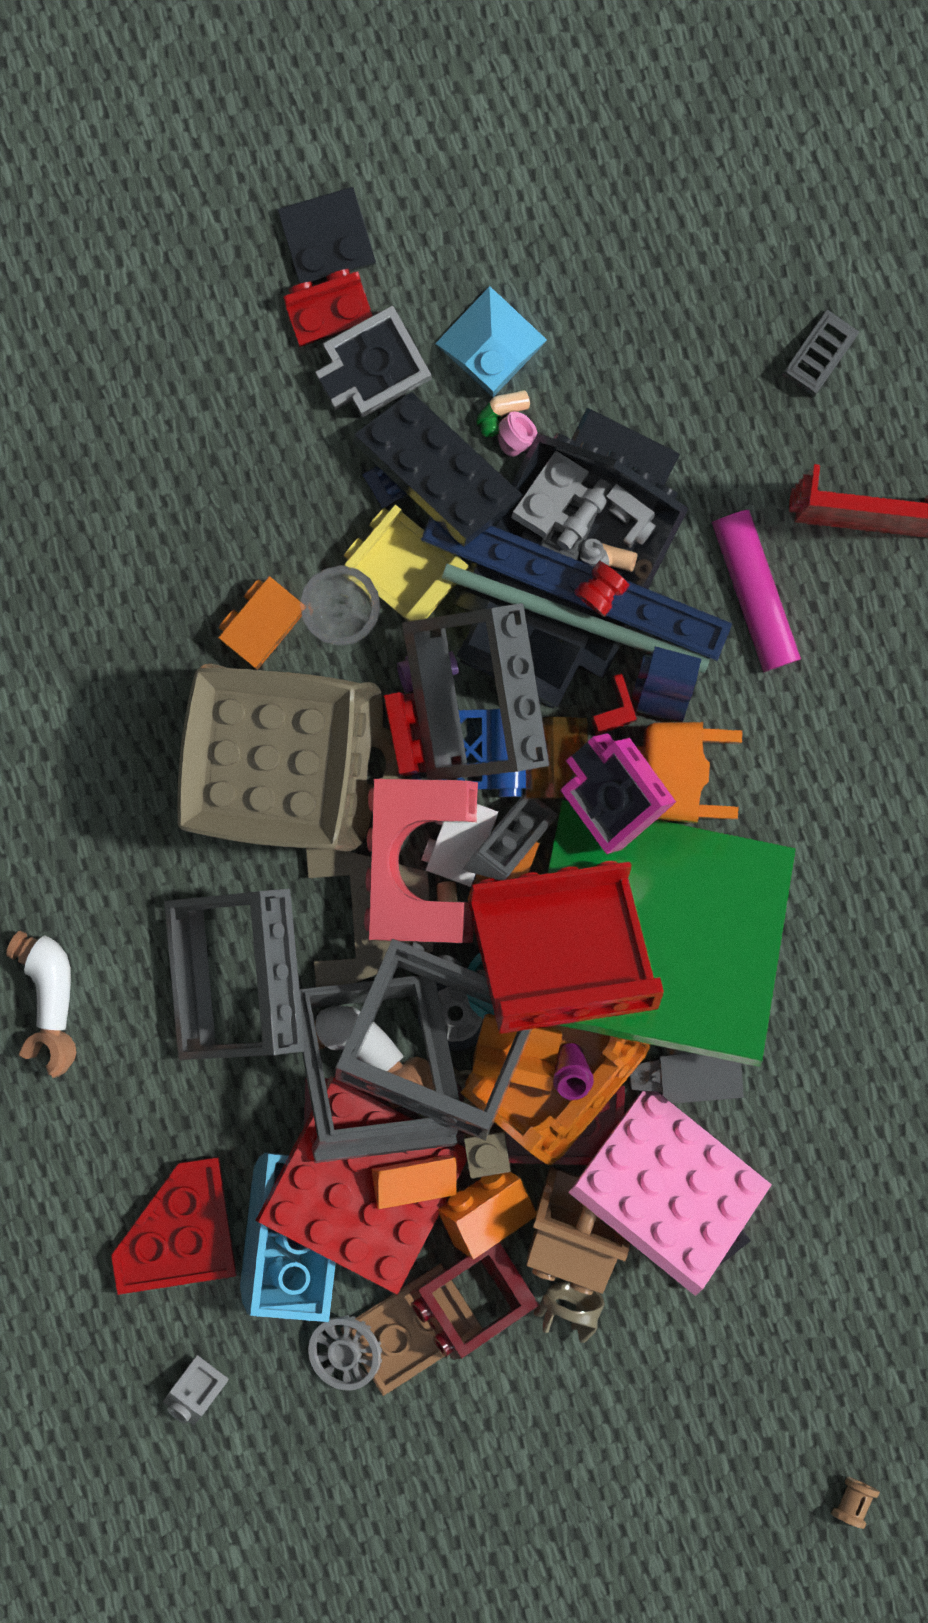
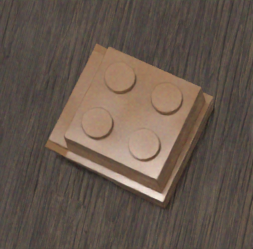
(572, 1239)

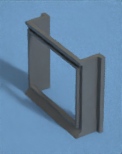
(388, 1137)

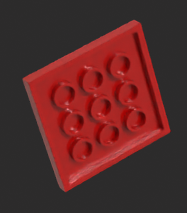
(334, 1202)

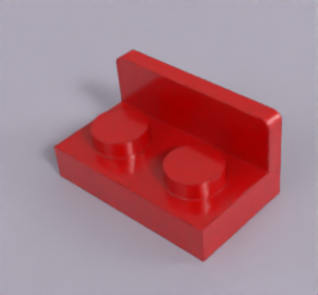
(327, 307)
(405, 733)

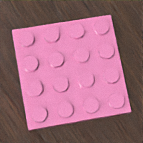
(671, 1189)

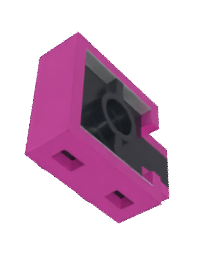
(615, 791)

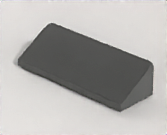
(511, 839)

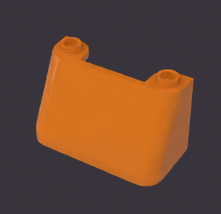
(546, 1120)

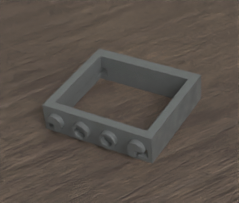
(437, 698)
(274, 970)
(406, 1093)

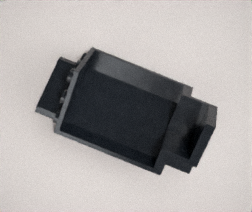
(620, 458)

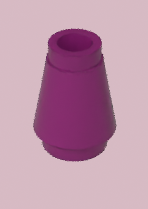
(572, 1073)

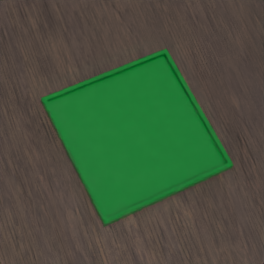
(710, 930)

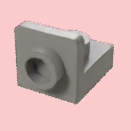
(627, 507)
(194, 1391)

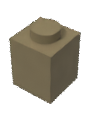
(487, 1156)

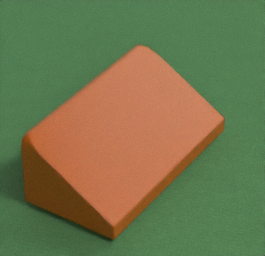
(414, 1181)

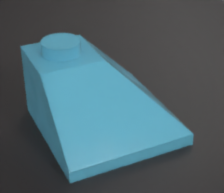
(491, 341)

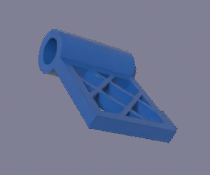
(492, 749)

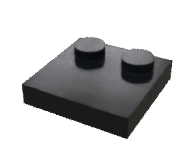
(326, 235)

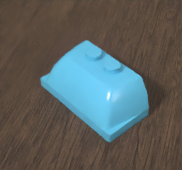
(278, 1273)

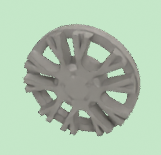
(345, 1353)

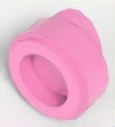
(516, 433)

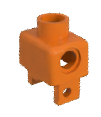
(679, 761)

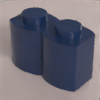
(666, 684)

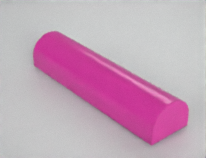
(756, 590)

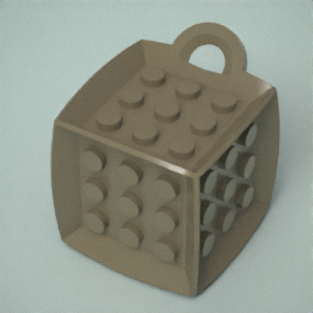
(280, 758)

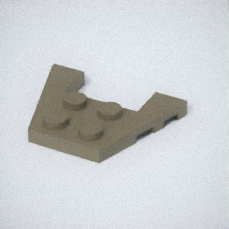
(369, 953)

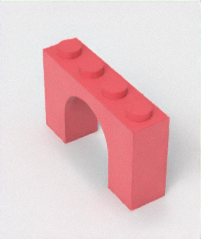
(398, 810)

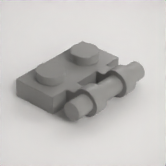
(551, 494)

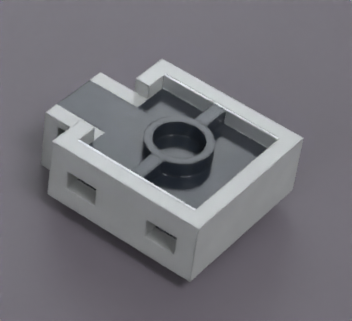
(372, 364)

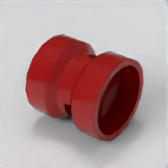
(600, 590)

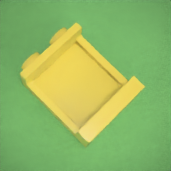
(402, 566)

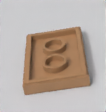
(407, 1340)

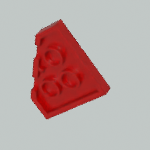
(179, 1234)

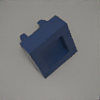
(383, 487)

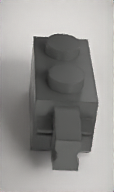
(689, 1077)

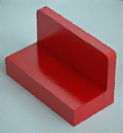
(618, 717)

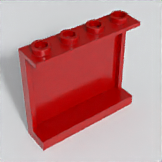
(856, 510)
(563, 947)

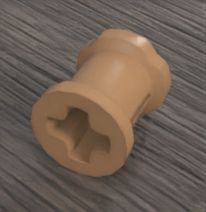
(855, 1502)

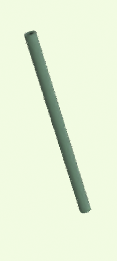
(562, 613)

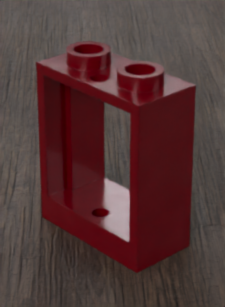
(507, 1280)

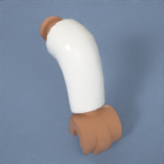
(51, 973)
(334, 1029)

